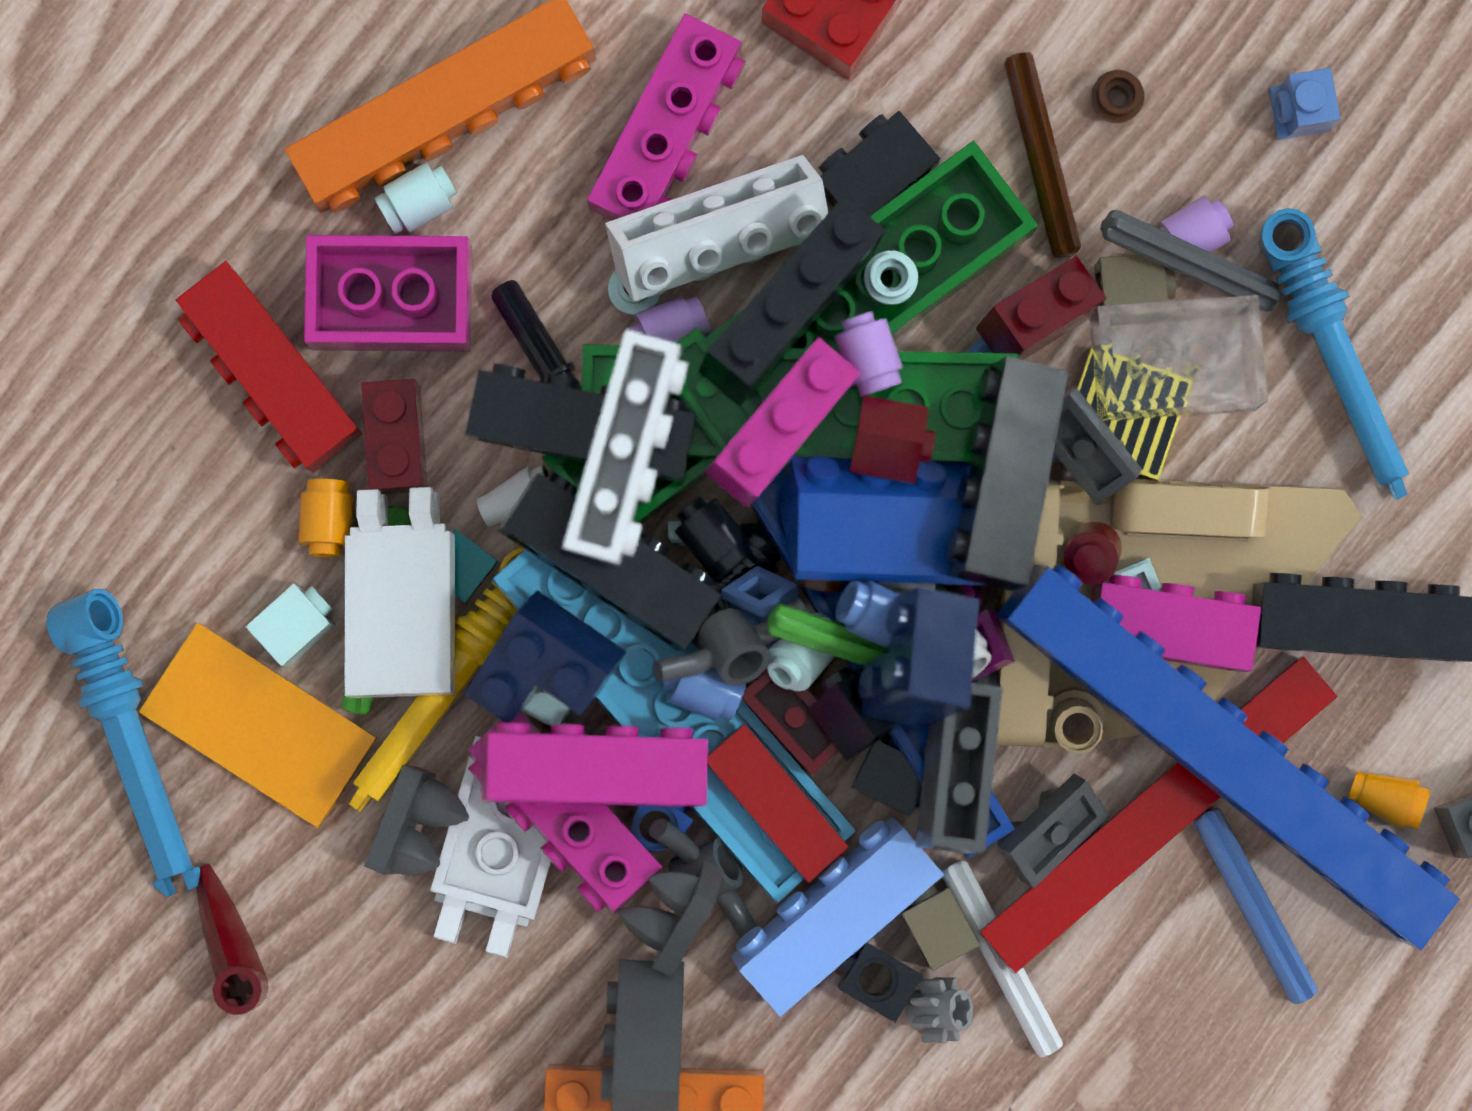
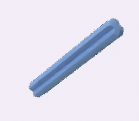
(1255, 906)

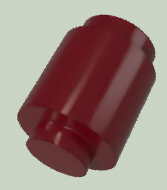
(1093, 553)

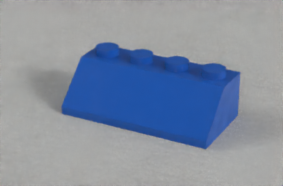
(869, 525)

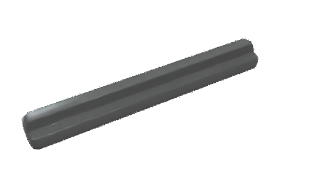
(1188, 259)

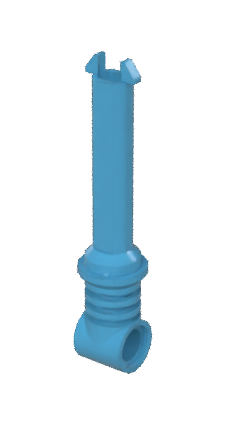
(1319, 310)
(88, 629)

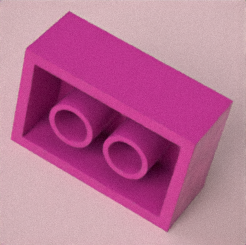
(388, 293)

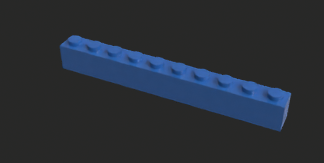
(1228, 756)

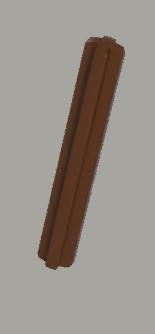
(1042, 154)

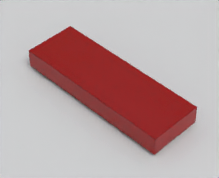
(775, 803)

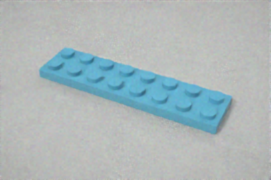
(638, 700)

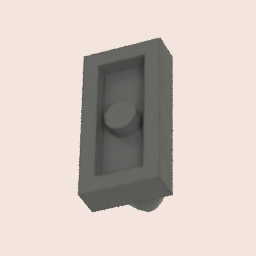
(1092, 450)
(414, 801)
(1053, 830)
(669, 932)

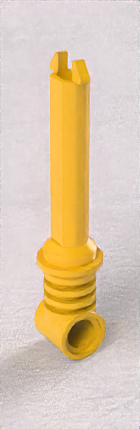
(474, 641)

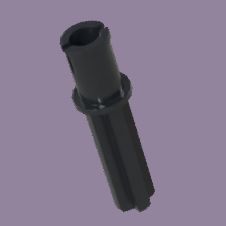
(530, 332)

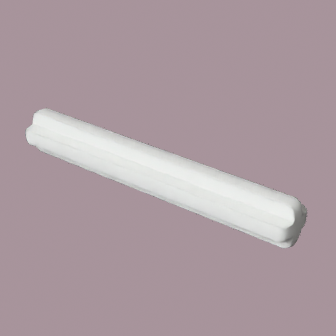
(1016, 986)

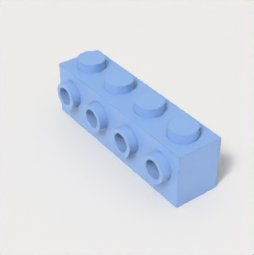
(835, 915)

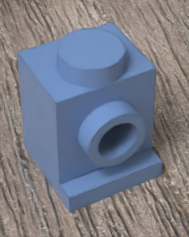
(1304, 104)
(758, 594)

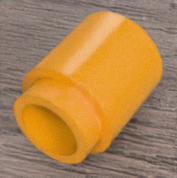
(325, 517)

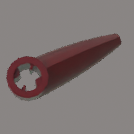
(228, 946)

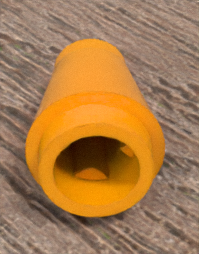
(1391, 798)

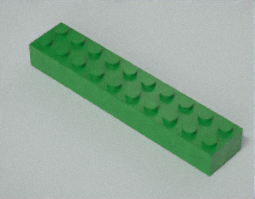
(952, 230)

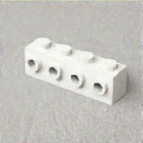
(717, 228)
(623, 448)

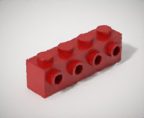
(268, 367)

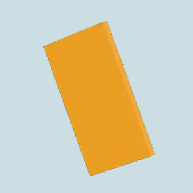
(258, 725)

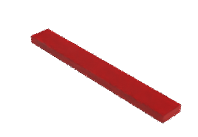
(1142, 828)

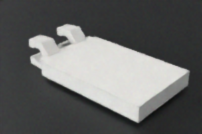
(399, 600)
(488, 870)

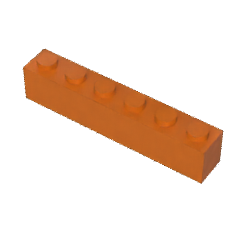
(442, 104)

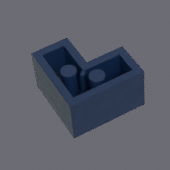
(544, 650)
(928, 659)

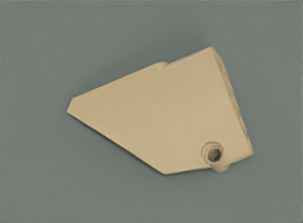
(1194, 537)

